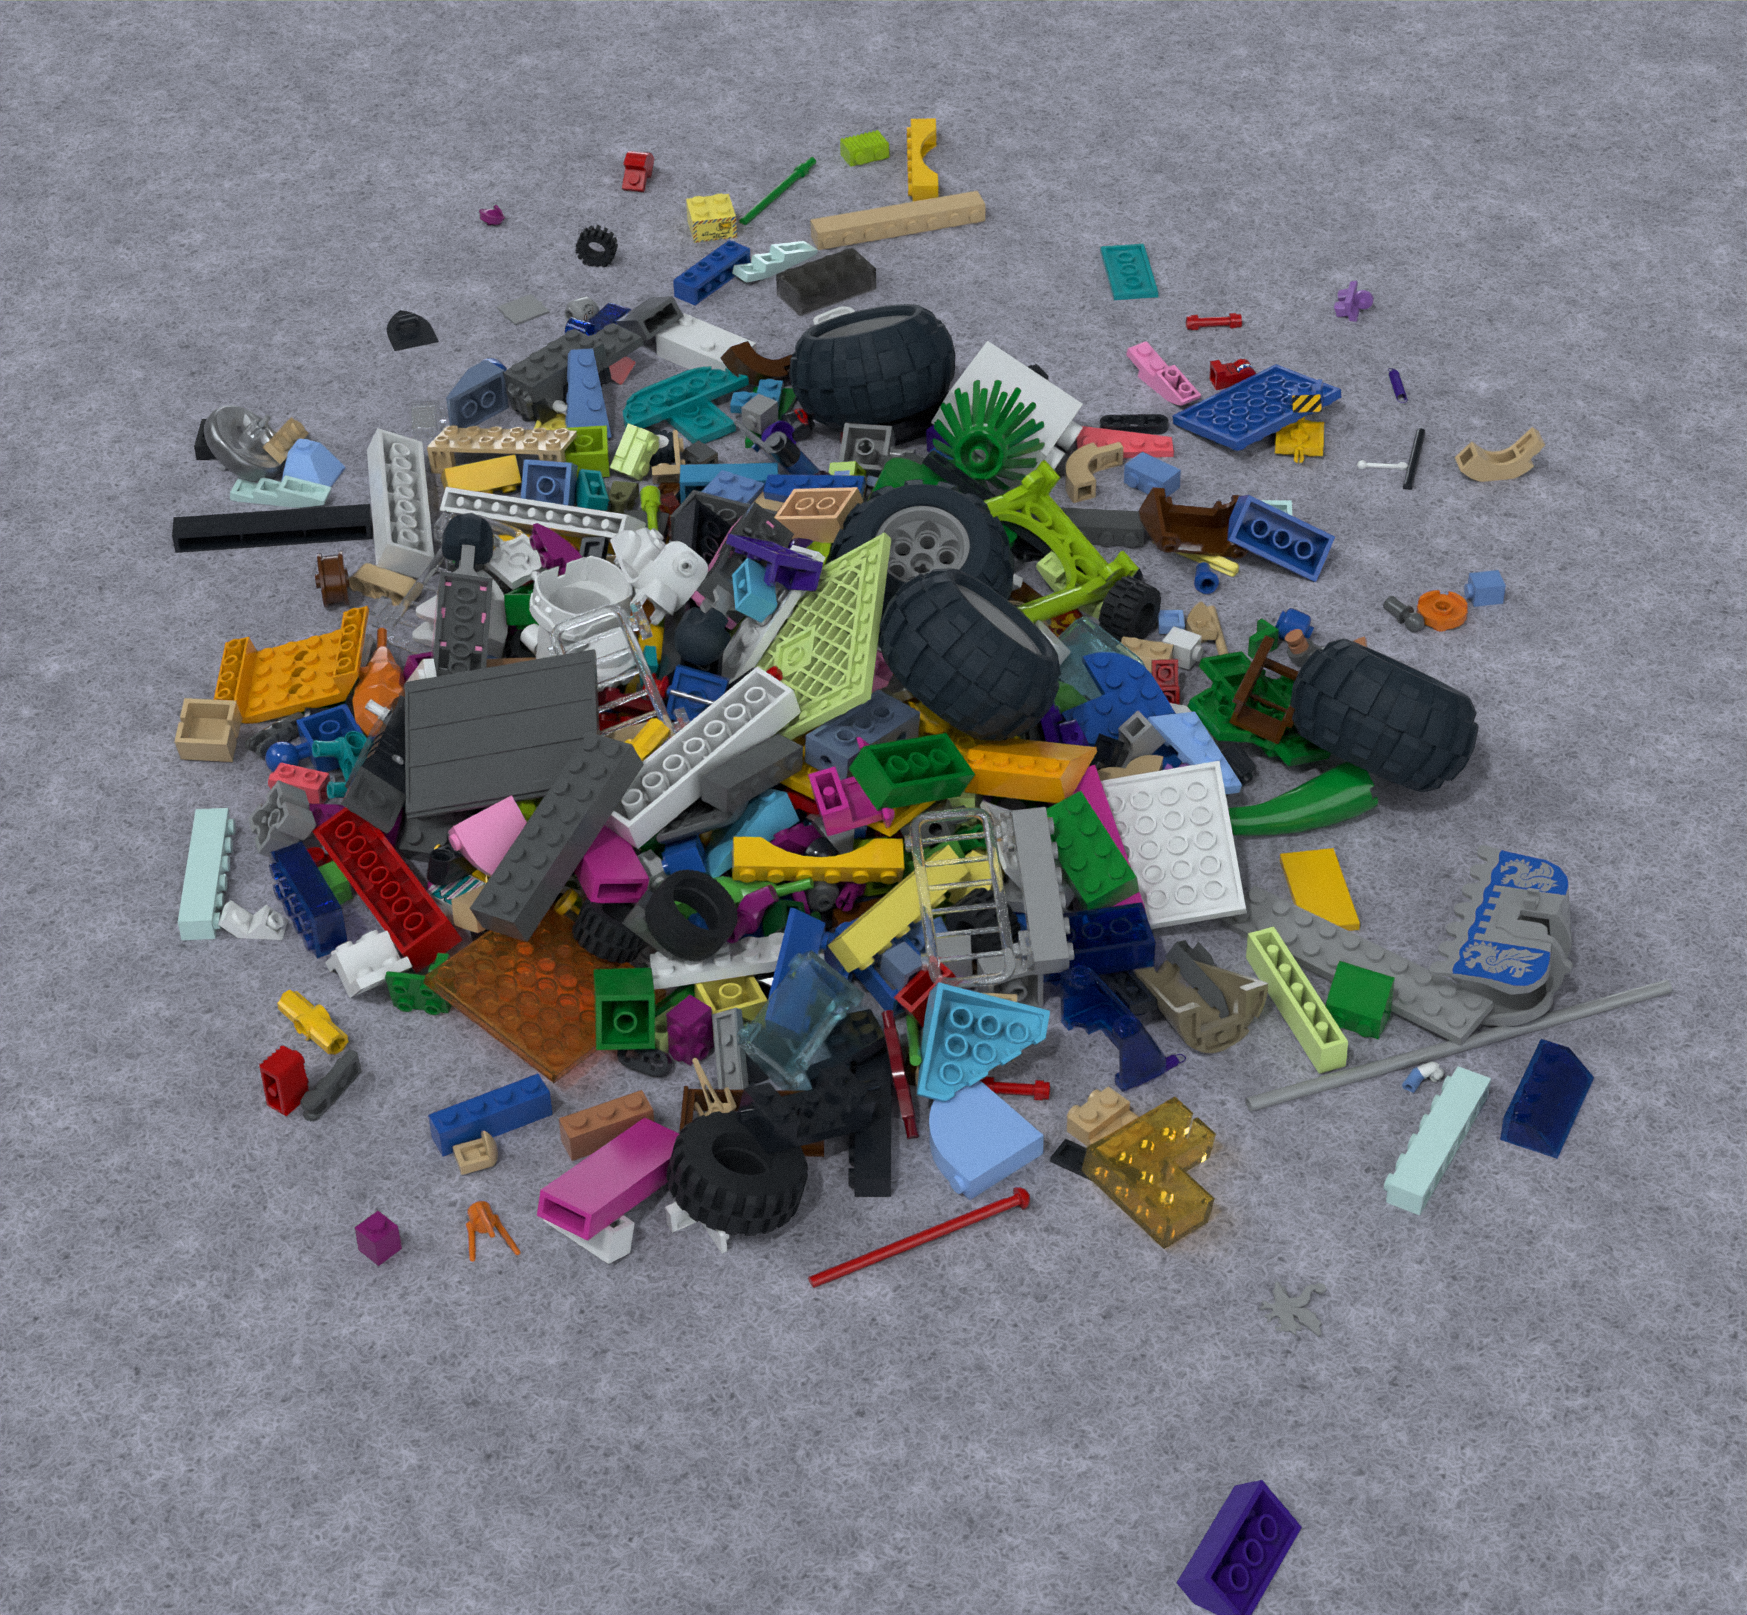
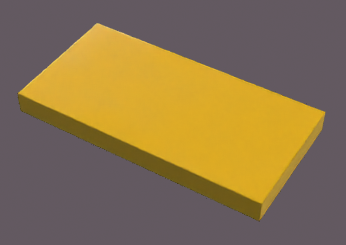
(1319, 886)

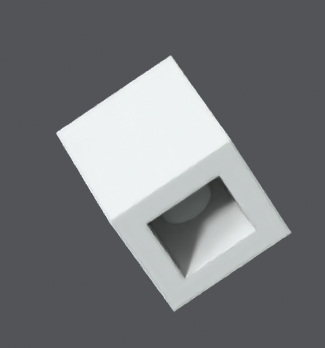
(1186, 646)

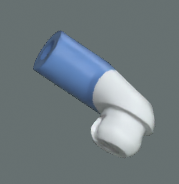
(1420, 1073)

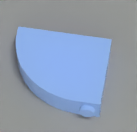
(980, 1139)

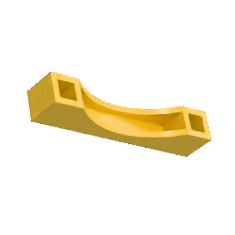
(920, 140)
(761, 861)

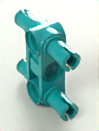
(346, 751)

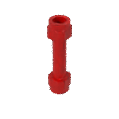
(1233, 320)
(1039, 1090)

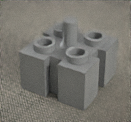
(282, 819)

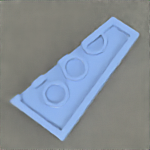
(1194, 744)

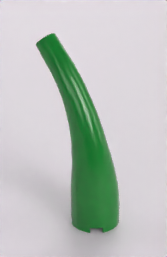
(1318, 803)

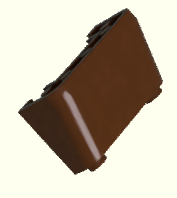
(1189, 527)

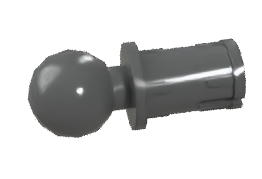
(1413, 620)

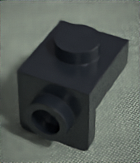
(1107, 752)

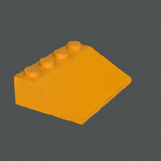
(1028, 769)

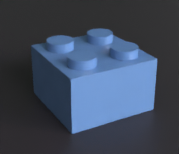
(549, 481)
(734, 487)

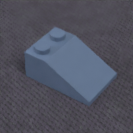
(477, 395)

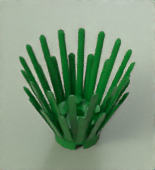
(989, 433)

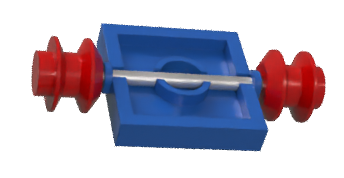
(690, 689)

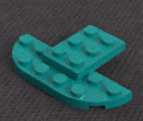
(686, 403)

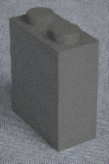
(651, 316)

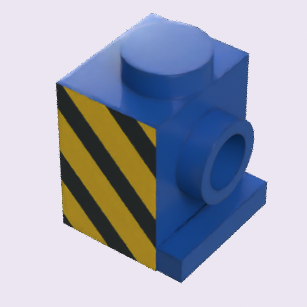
(1306, 397)

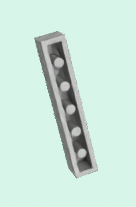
(1040, 890)

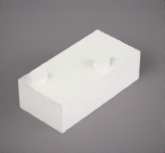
(696, 343)

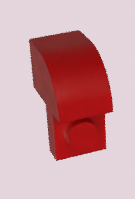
(637, 170)

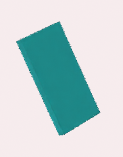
(1129, 271)

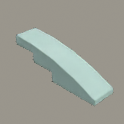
(777, 260)
(288, 493)

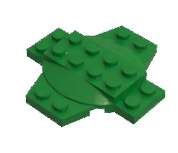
(1216, 708)

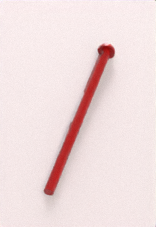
(1021, 1197)

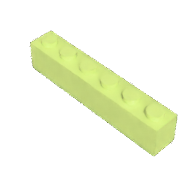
(1297, 1000)

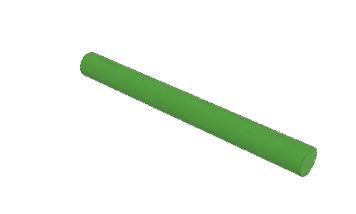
(913, 1041)

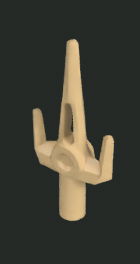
(717, 1105)

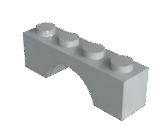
(1139, 739)

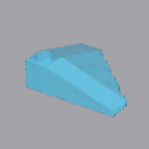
(762, 818)
(971, 1035)

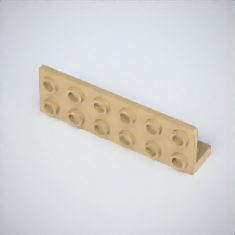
(546, 443)

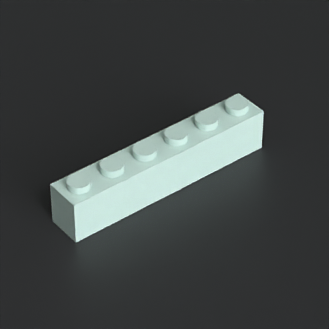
(206, 874)
(1437, 1140)

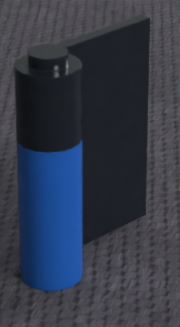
(781, 451)

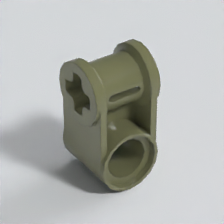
(623, 496)

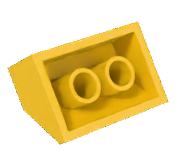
(484, 475)

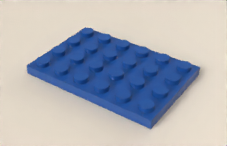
(1250, 408)

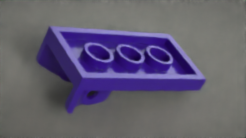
(781, 563)
(1066, 732)

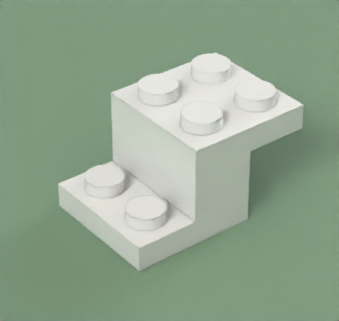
(366, 963)

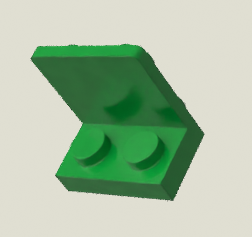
(411, 993)

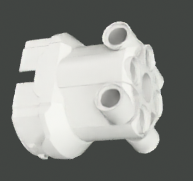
(583, 587)

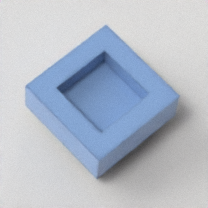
(1168, 619)

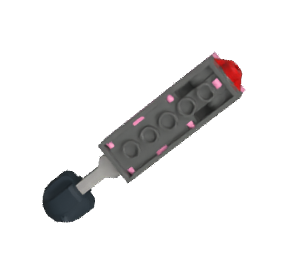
(463, 598)
(701, 633)

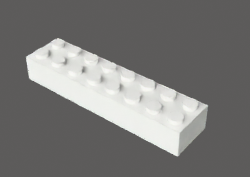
(399, 504)
(674, 772)

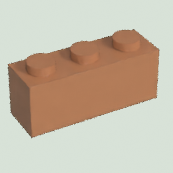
(598, 1125)

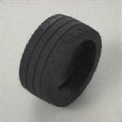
(675, 931)

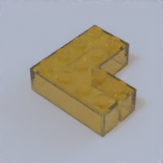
(1147, 1169)

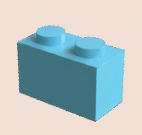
(751, 593)

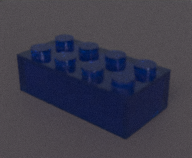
(307, 899)
(1110, 940)

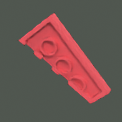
(1132, 442)

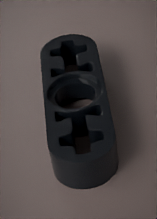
(1155, 423)

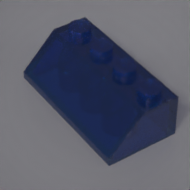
(1547, 1100)

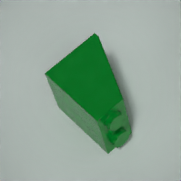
(624, 1008)

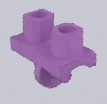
(1352, 301)

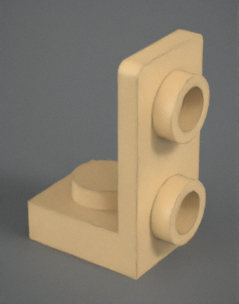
(670, 473)

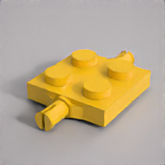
(1301, 439)

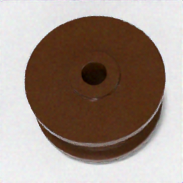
(332, 579)

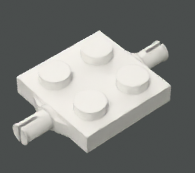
(515, 561)

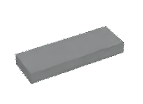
(729, 1055)

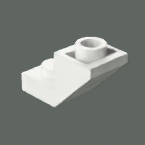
(262, 925)

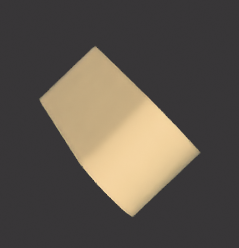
(379, 581)

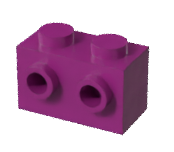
(690, 1030)

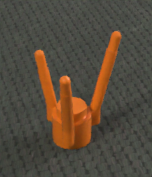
(484, 1220)

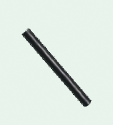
(1414, 459)

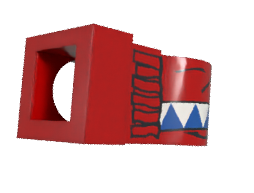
(1229, 374)

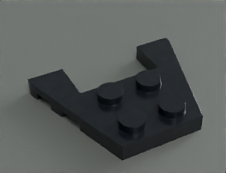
(850, 1039)

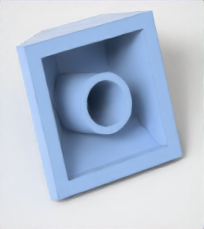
(312, 463)

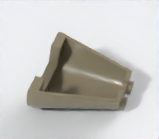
(1193, 1017)

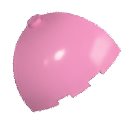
(488, 835)

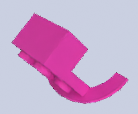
(844, 802)

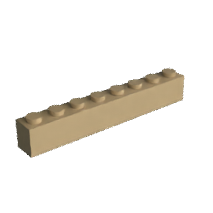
(897, 220)

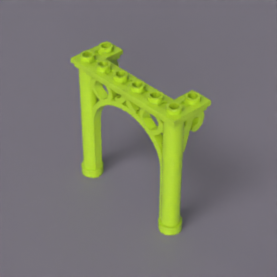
(1066, 542)

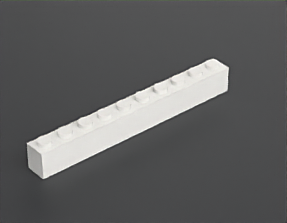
(524, 513)

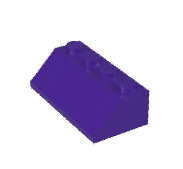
(1240, 1551)

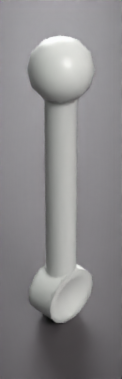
(1362, 465)

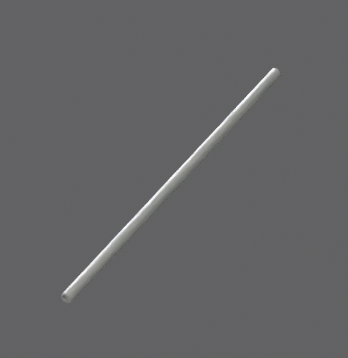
(1450, 1048)

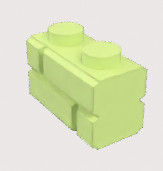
(635, 452)

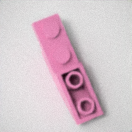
(1163, 379)

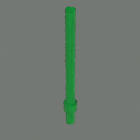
(799, 171)

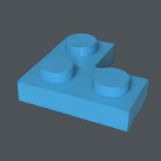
(769, 388)

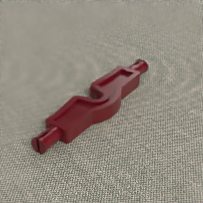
(899, 1076)

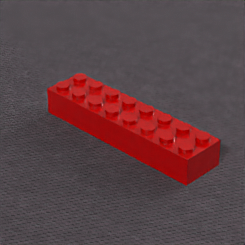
(388, 888)

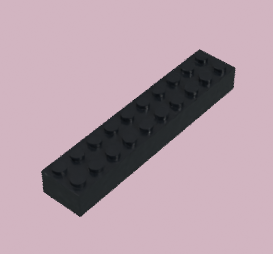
(704, 534)

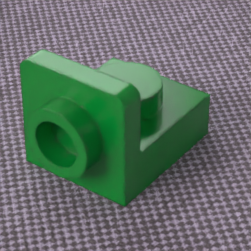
(1263, 628)

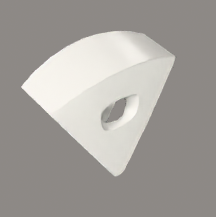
(497, 625)

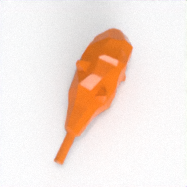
(379, 681)

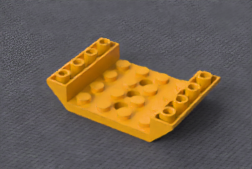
(293, 674)

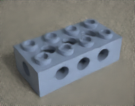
(876, 722)

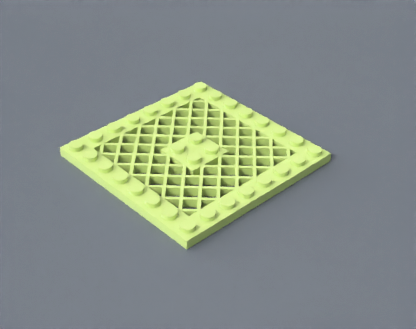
(832, 638)

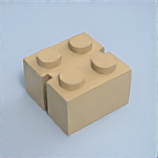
(208, 730)

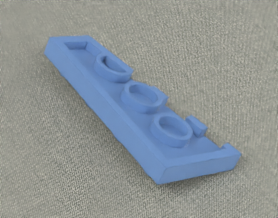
(584, 393)

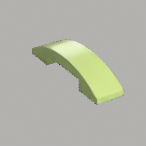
(1054, 574)

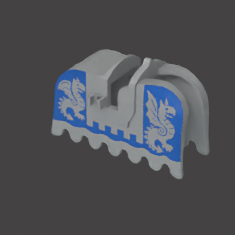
(1511, 936)

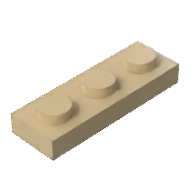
(284, 439)

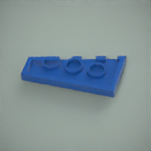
(779, 486)

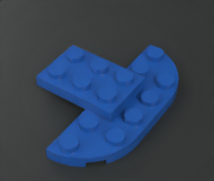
(1124, 689)

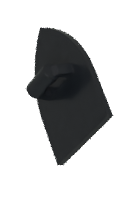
(409, 331)

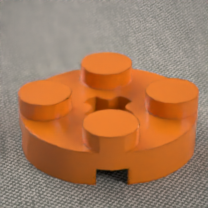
(1452, 610)

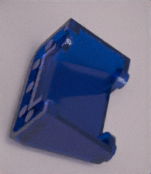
(1094, 1006)

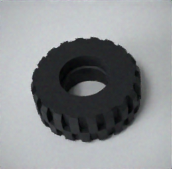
(731, 1180)

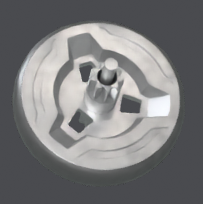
(233, 437)

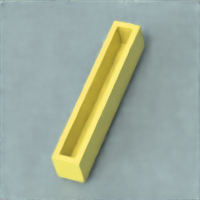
(893, 914)

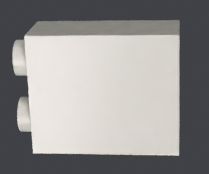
(1052, 404)

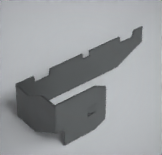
(1183, 956)

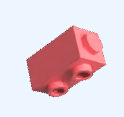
(309, 780)

